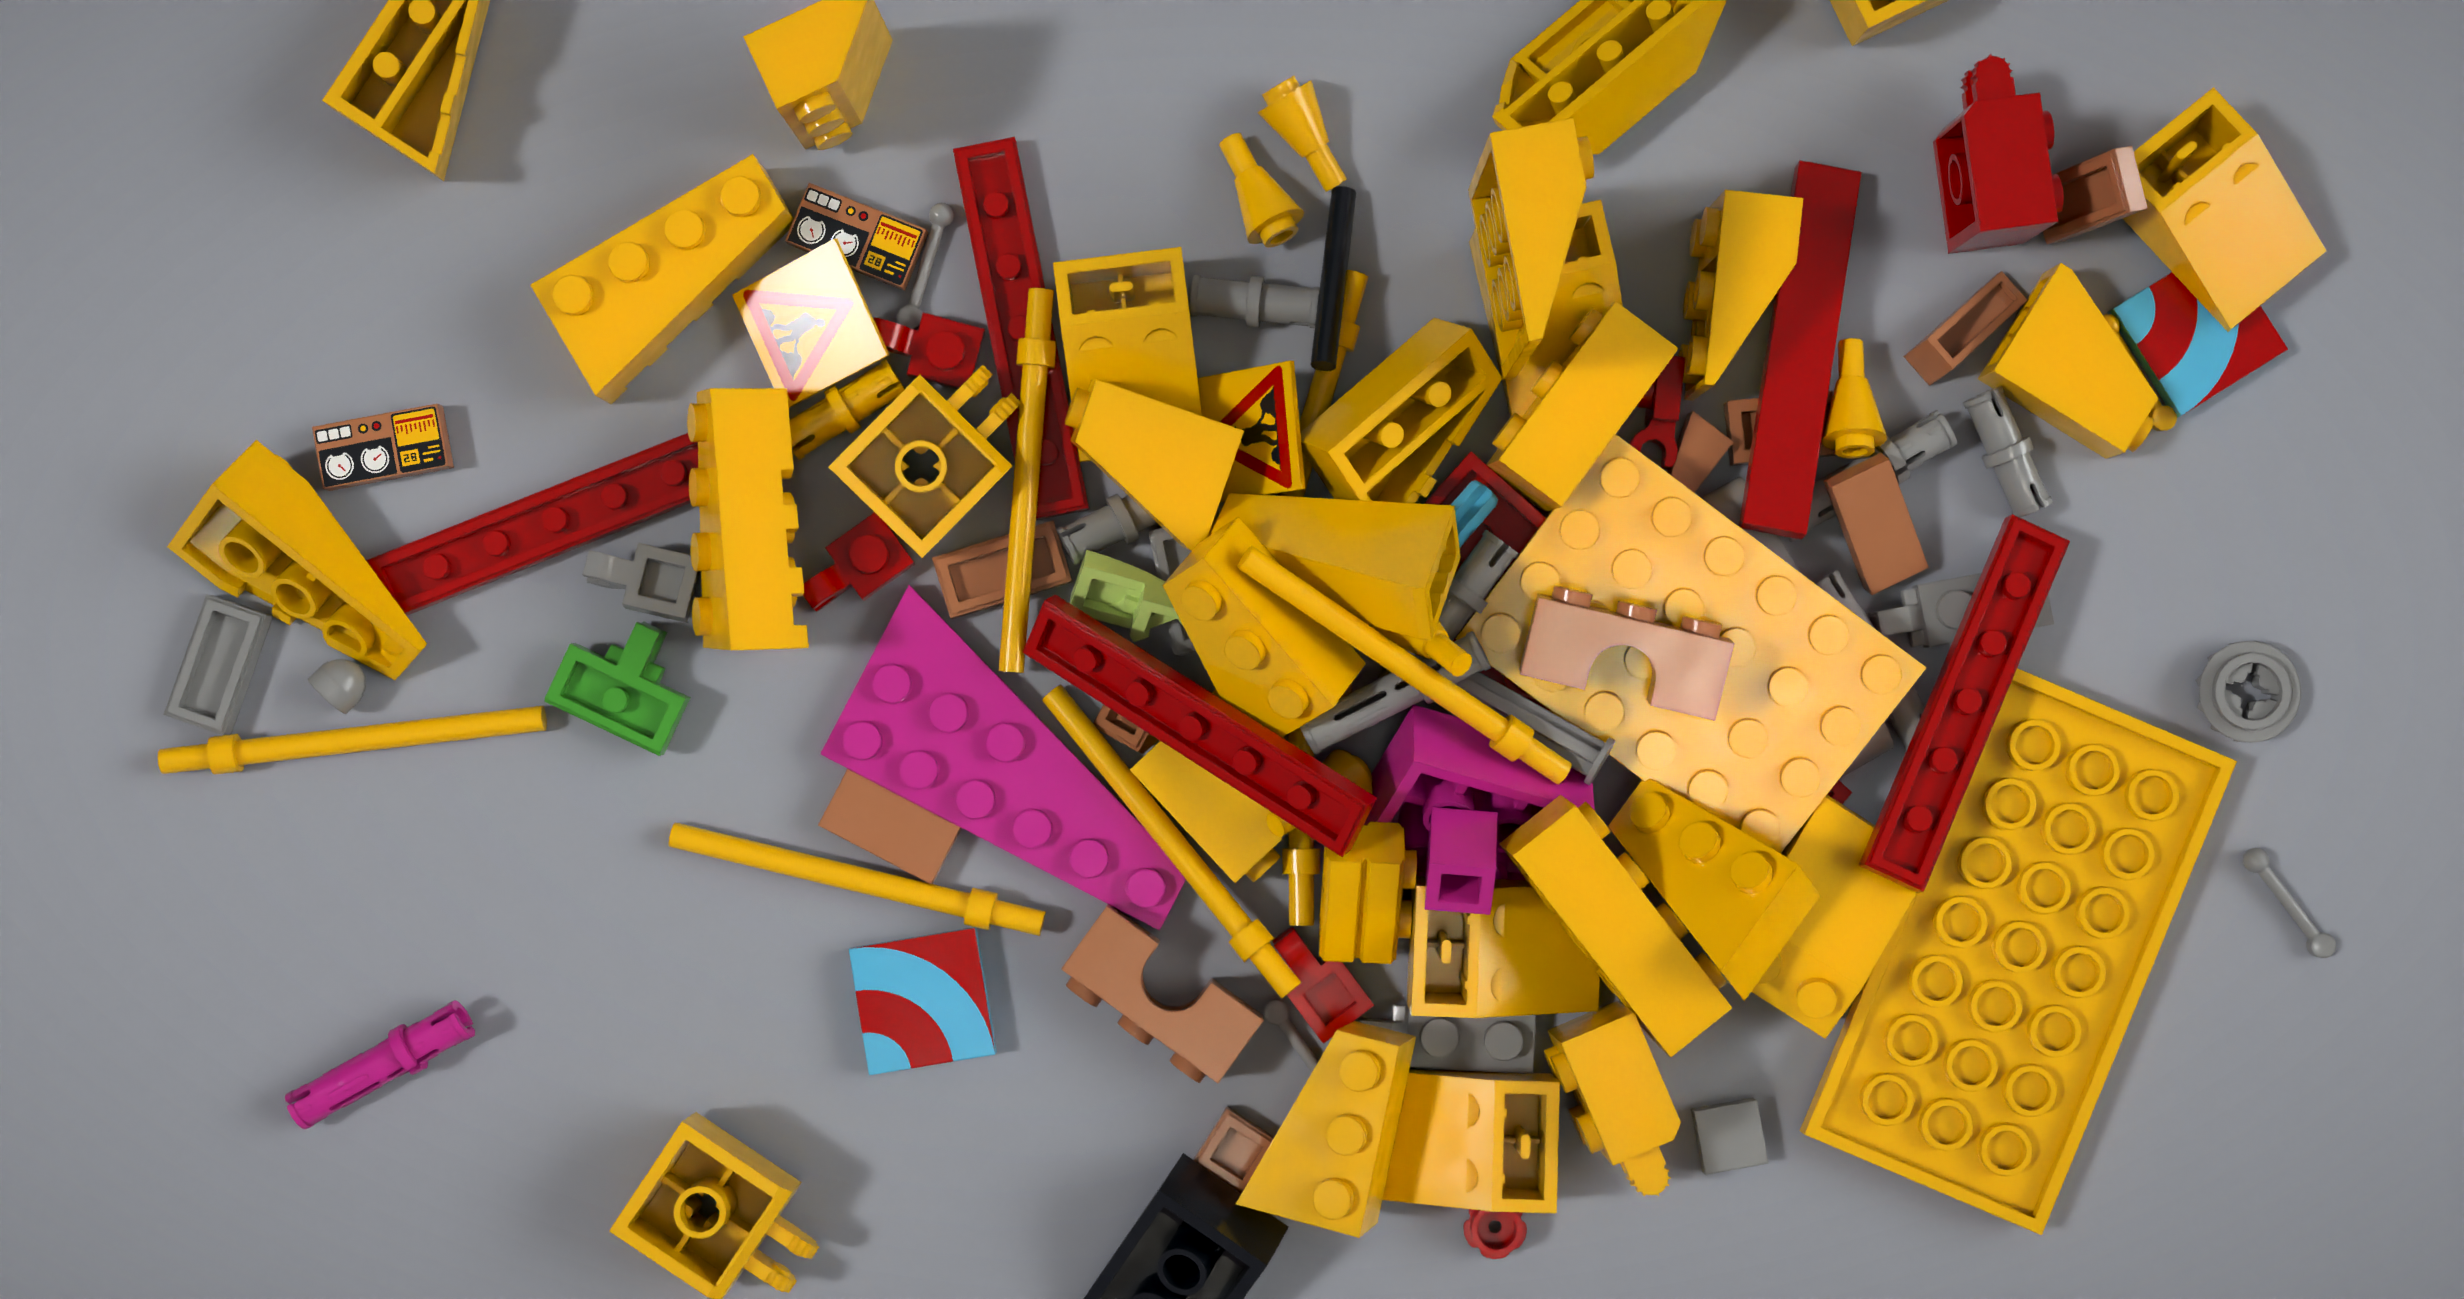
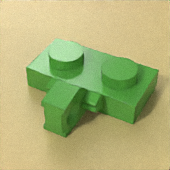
(621, 690)

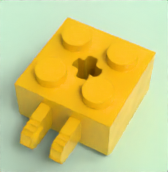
(923, 421)
(1617, 1091)
(713, 1251)

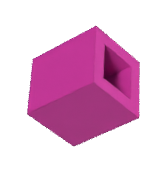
(1461, 861)

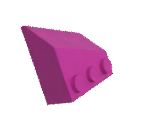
(1451, 766)

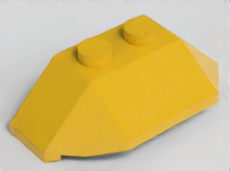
(1606, 65)

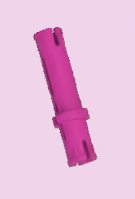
(402, 1052)

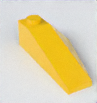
(277, 539)

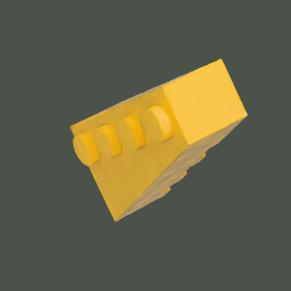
(660, 274)
(744, 520)
(1617, 924)

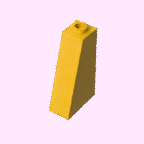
(1370, 557)

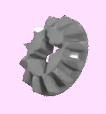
(2270, 673)

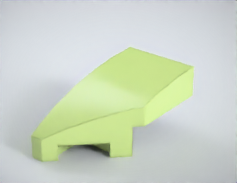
(1121, 595)

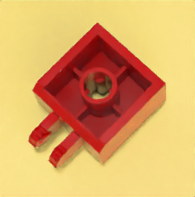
(1996, 164)

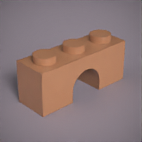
(1685, 660)
(1201, 1033)

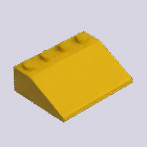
(1524, 221)

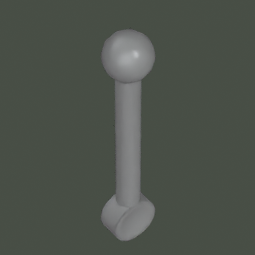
(941, 216)
(2318, 943)
(1277, 1013)

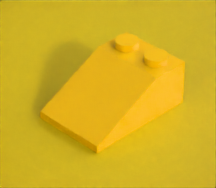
(1843, 931)

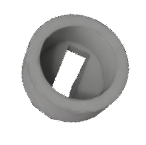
(340, 683)

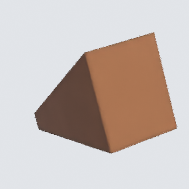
(1965, 328)
(1699, 451)

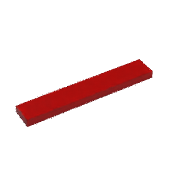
(1006, 269)
(1800, 356)
(539, 526)
(1964, 704)
(1199, 725)

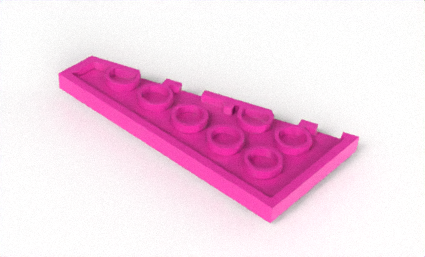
(971, 751)

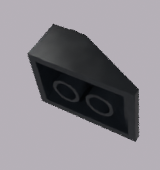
(1191, 1243)

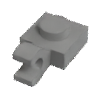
(655, 581)

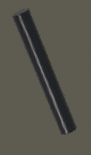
(1333, 278)

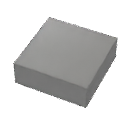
(1729, 1136)

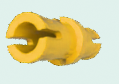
(844, 408)

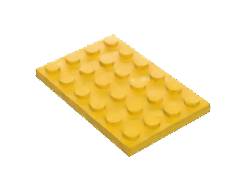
(1803, 670)

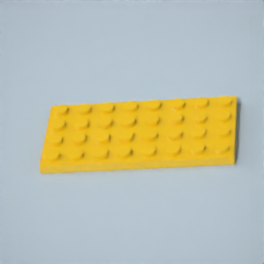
(2022, 955)

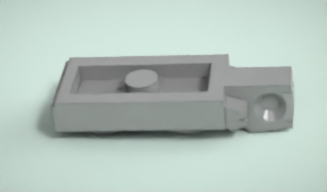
(1935, 611)
(1466, 1043)

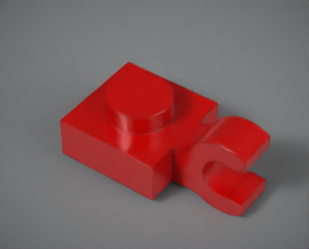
(939, 350)
(1662, 412)
(863, 558)
(1328, 990)

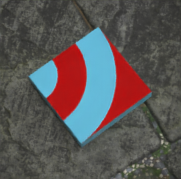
(2187, 348)
(922, 1001)

